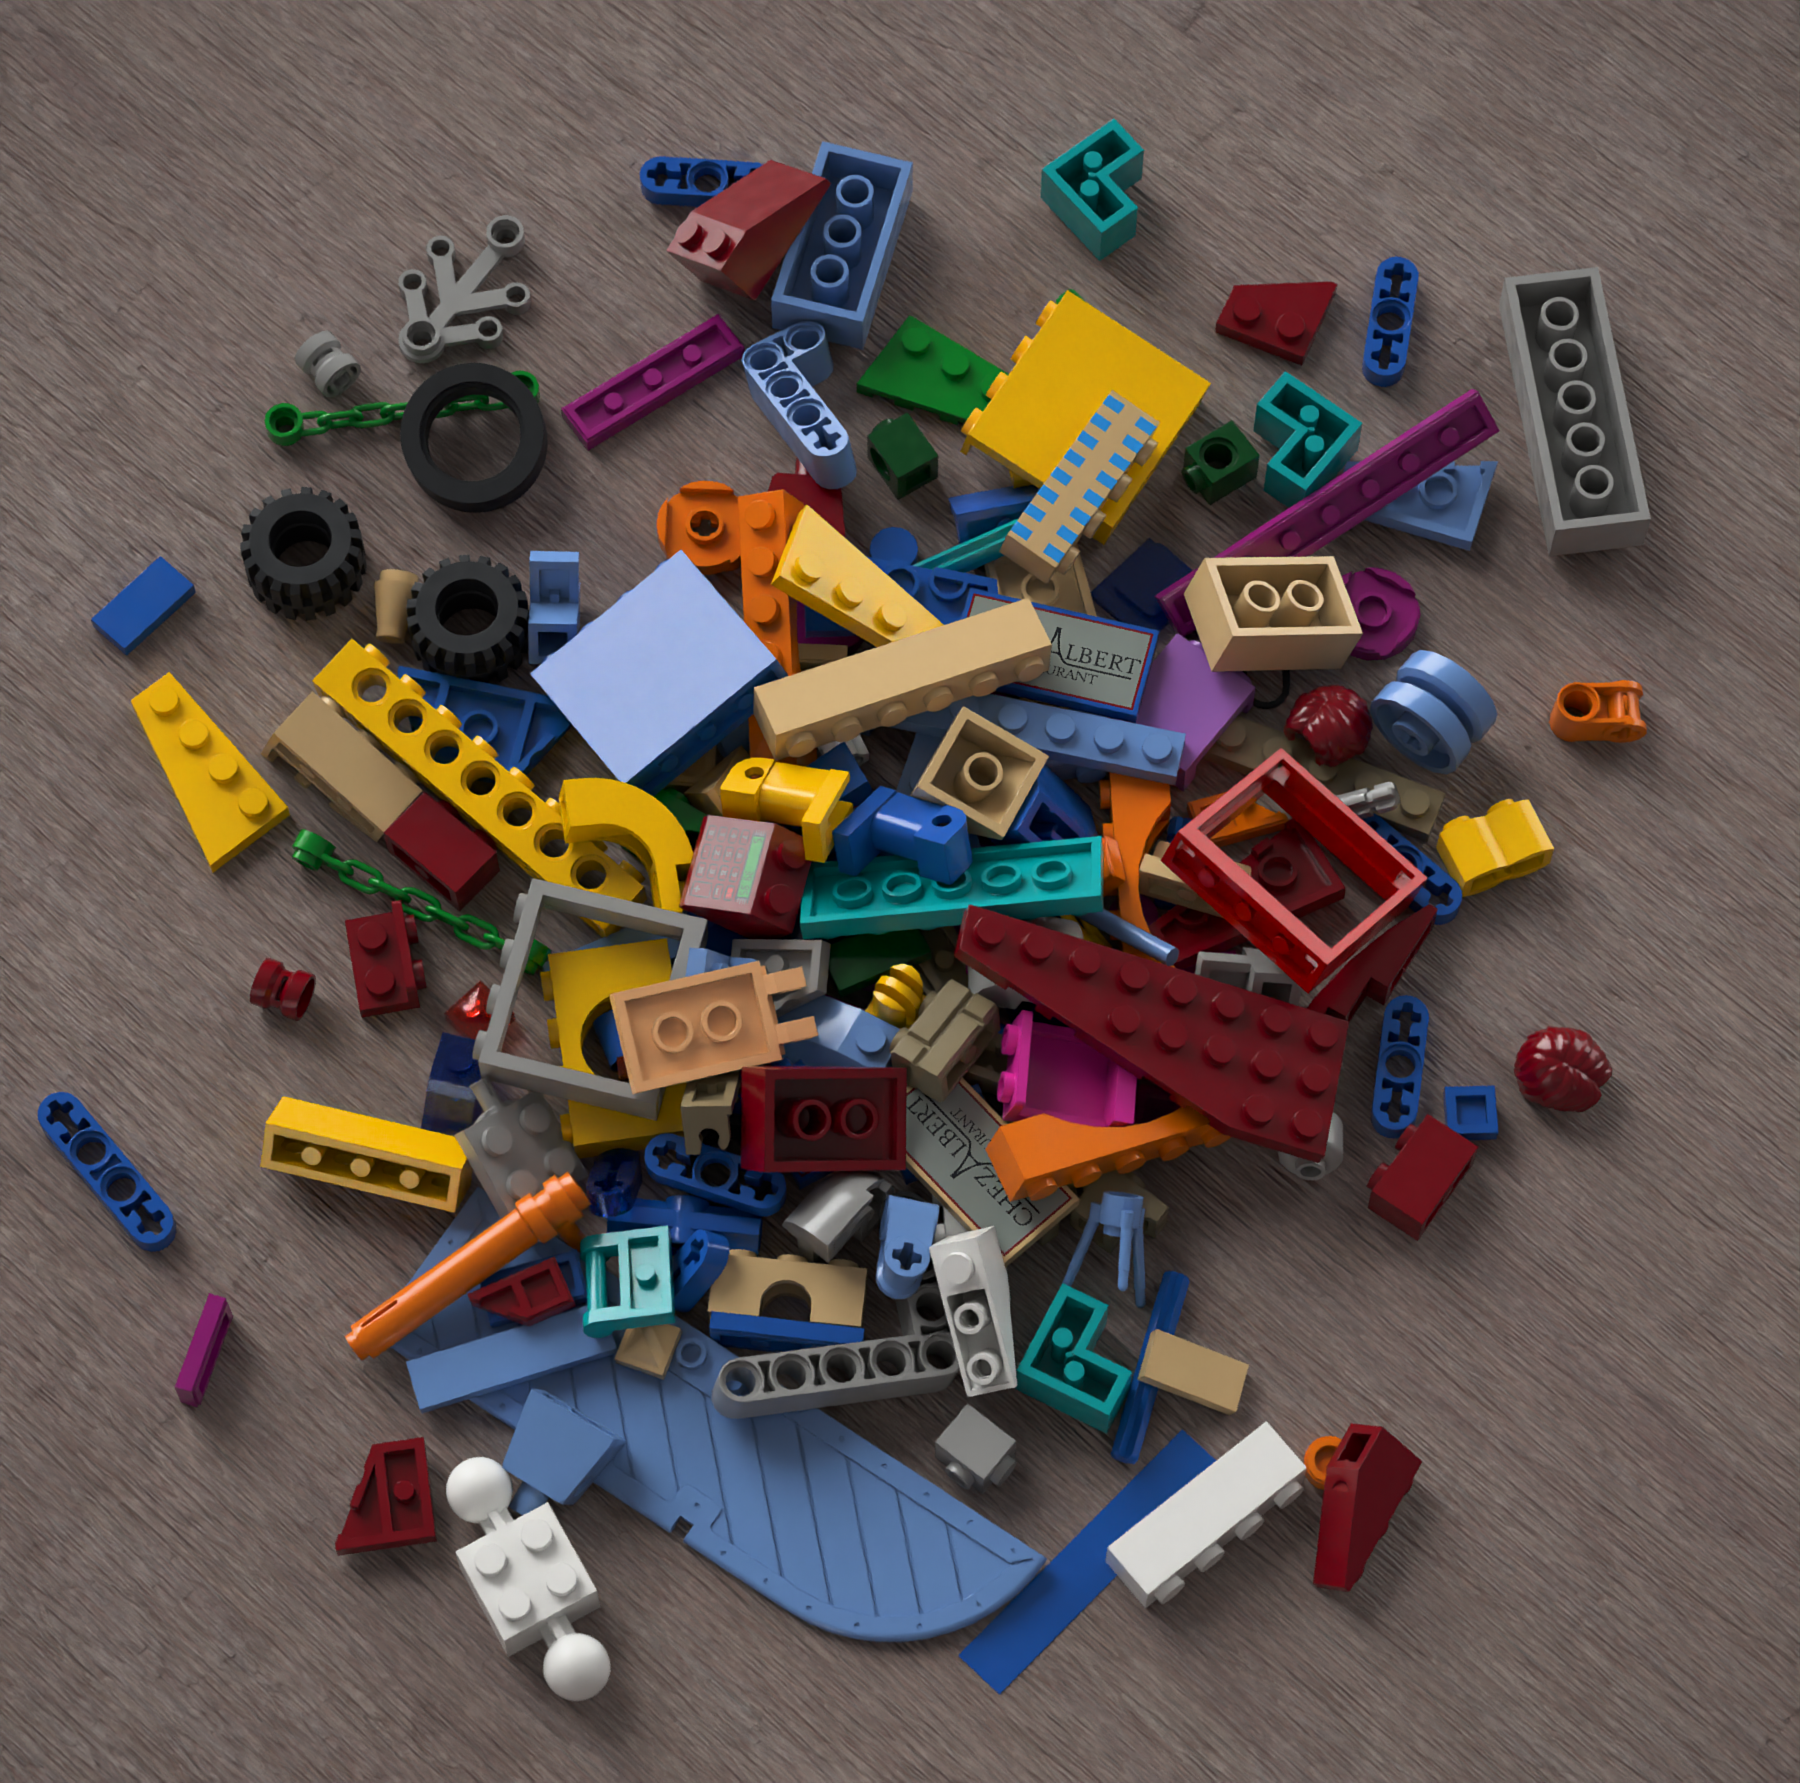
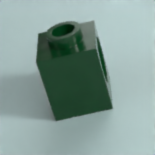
(1226, 446)
(902, 455)

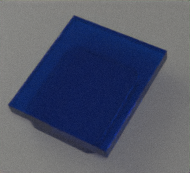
(1132, 586)

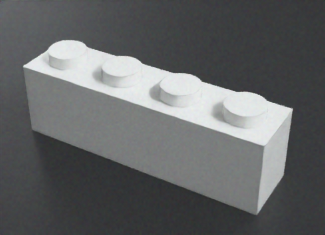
(1206, 1515)

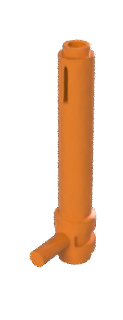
(532, 1221)

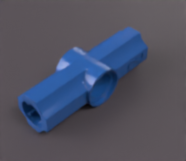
(689, 1213)

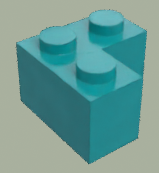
(1089, 186)
(1311, 437)
(1065, 1371)

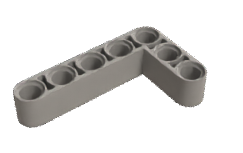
(855, 1359)

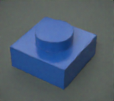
(1471, 1111)

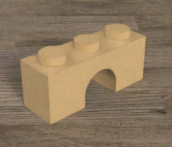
(830, 1290)

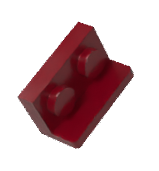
(383, 962)

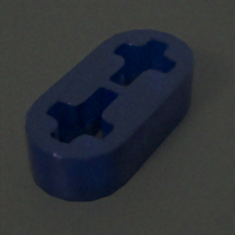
(614, 1182)

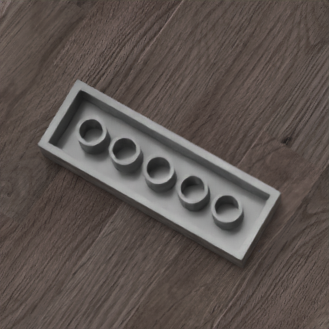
(1574, 411)

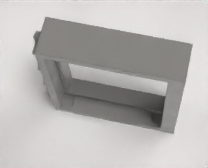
(551, 1078)

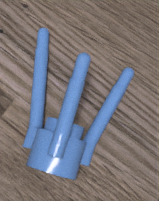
(1122, 1218)

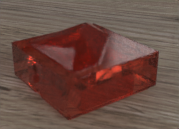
(469, 1012)

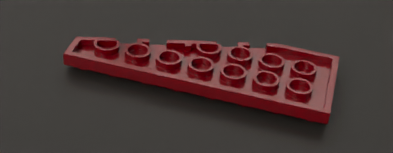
(1225, 1051)

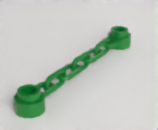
(289, 414)
(315, 851)

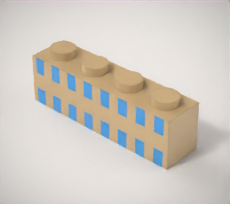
(1079, 488)

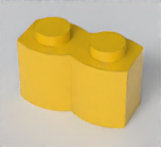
(1494, 846)

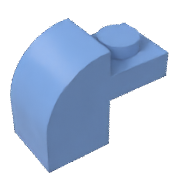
(553, 602)

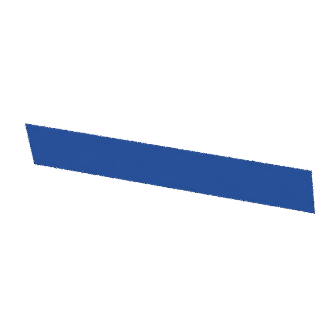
(1079, 1569)

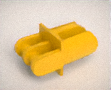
(898, 997)

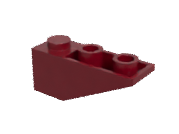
(1359, 1498)

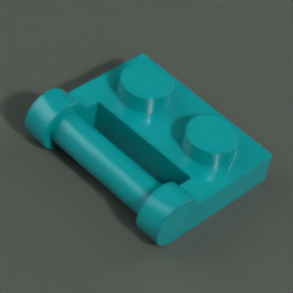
(643, 1278)

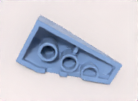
(844, 1036)

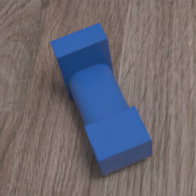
(906, 829)

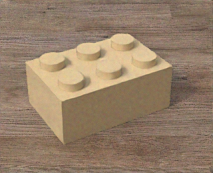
(1272, 613)

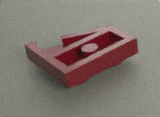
(1277, 316)
(391, 1502)

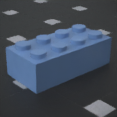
(845, 246)

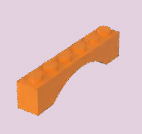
(767, 611)
(1137, 819)
(1048, 1153)

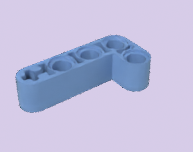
(781, 382)

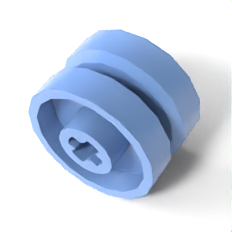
(1433, 712)

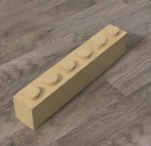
(902, 679)

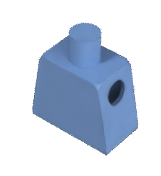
(556, 1452)

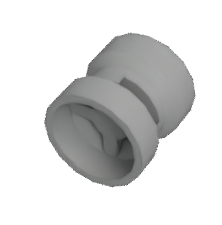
(327, 363)

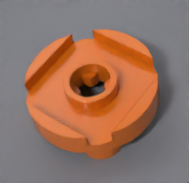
(685, 510)

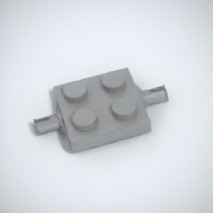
(516, 1146)

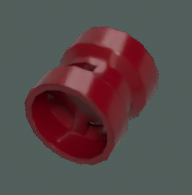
(282, 989)

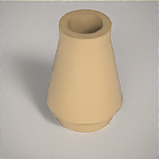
(391, 599)

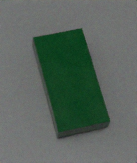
(866, 957)

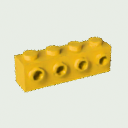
(366, 1154)

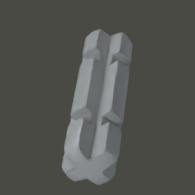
(1366, 801)

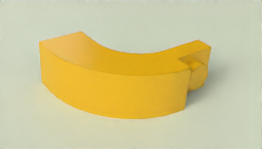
(636, 820)

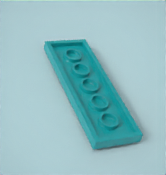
(1007, 879)

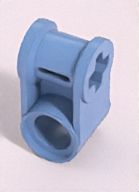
(905, 1238)

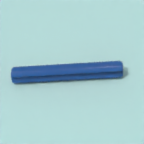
(1143, 1395)

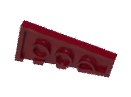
(1285, 866)

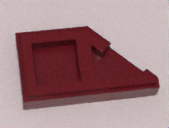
(526, 1295)

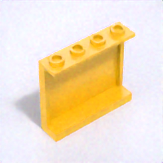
(1062, 384)

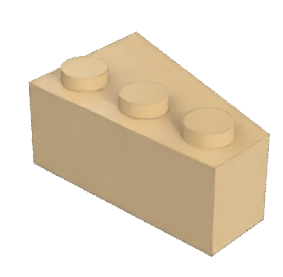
(343, 765)

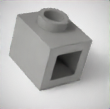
(976, 1451)

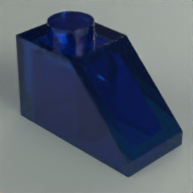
(449, 1099)

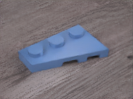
(1442, 506)

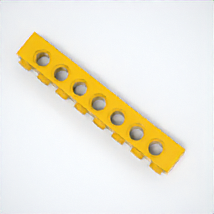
(359, 668)

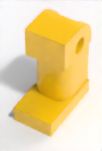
(789, 797)

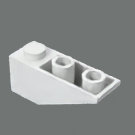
(977, 1308)

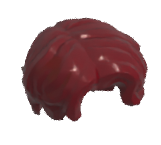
(1333, 722)
(1562, 1069)

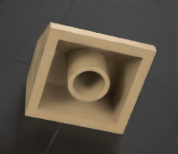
(981, 773)

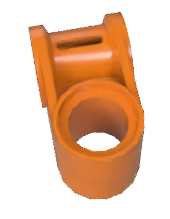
(1608, 710)

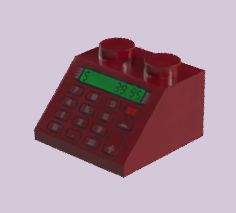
(746, 877)

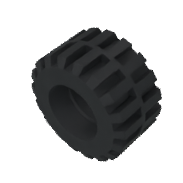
(296, 520)
(467, 587)

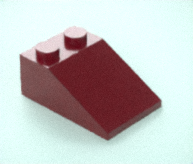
(748, 228)
(823, 1118)

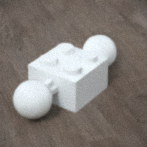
(528, 1579)

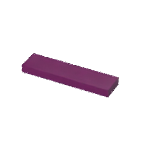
(653, 382)

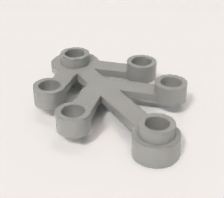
(461, 297)

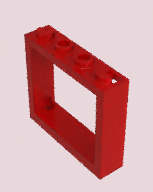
(1253, 908)

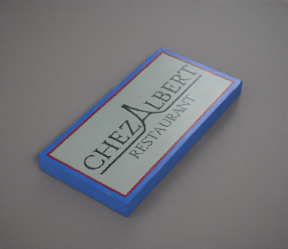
(1093, 660)

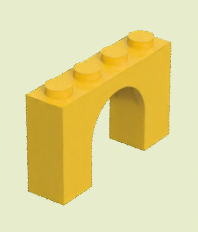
(581, 991)

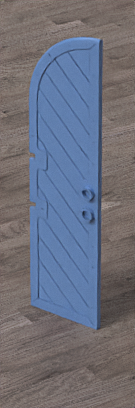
(769, 1498)

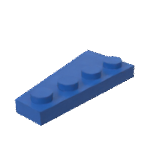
(937, 590)

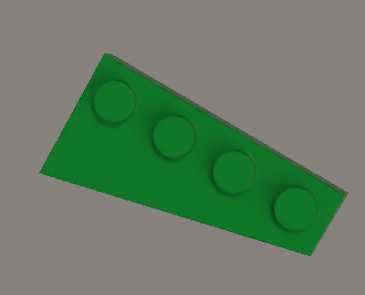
(929, 373)

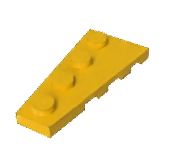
(845, 585)
(211, 779)

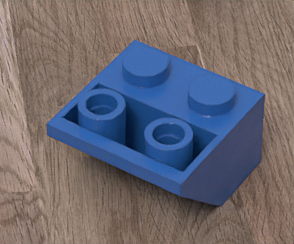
(1050, 813)

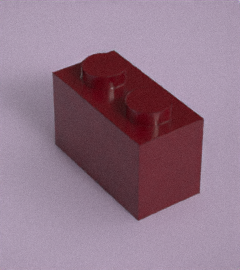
(443, 850)
(1421, 1176)

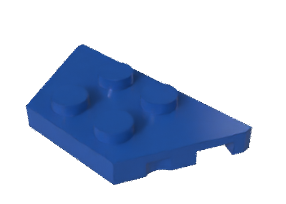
(513, 721)

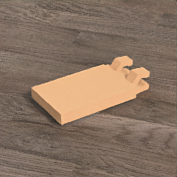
(705, 1025)

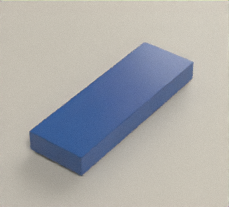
(777, 1334)

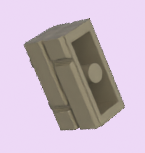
(945, 1039)

